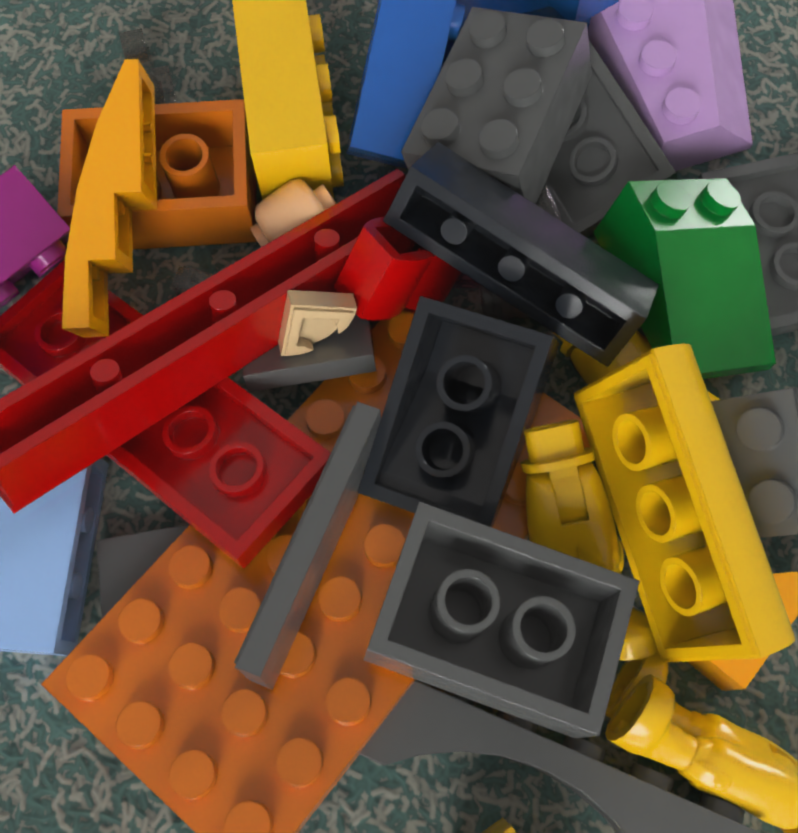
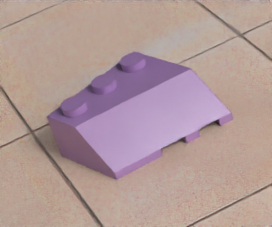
(679, 73)

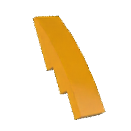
(113, 182)

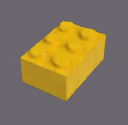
(287, 95)

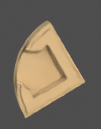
(313, 317)

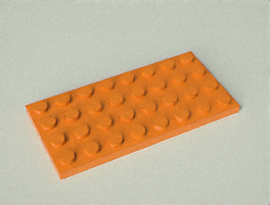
(162, 670)

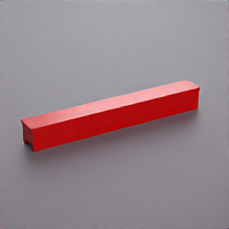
(172, 352)

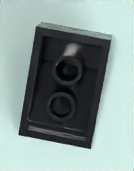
(457, 412)

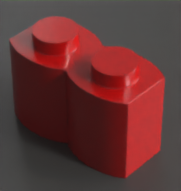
(392, 273)

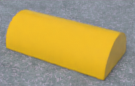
(682, 511)

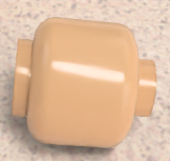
(288, 208)

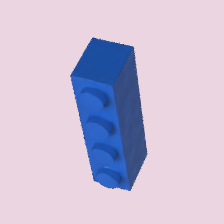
(400, 73)

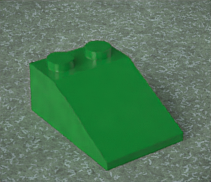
(707, 266)

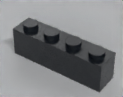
(521, 253)

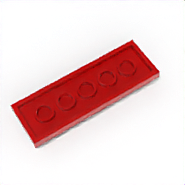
(214, 461)

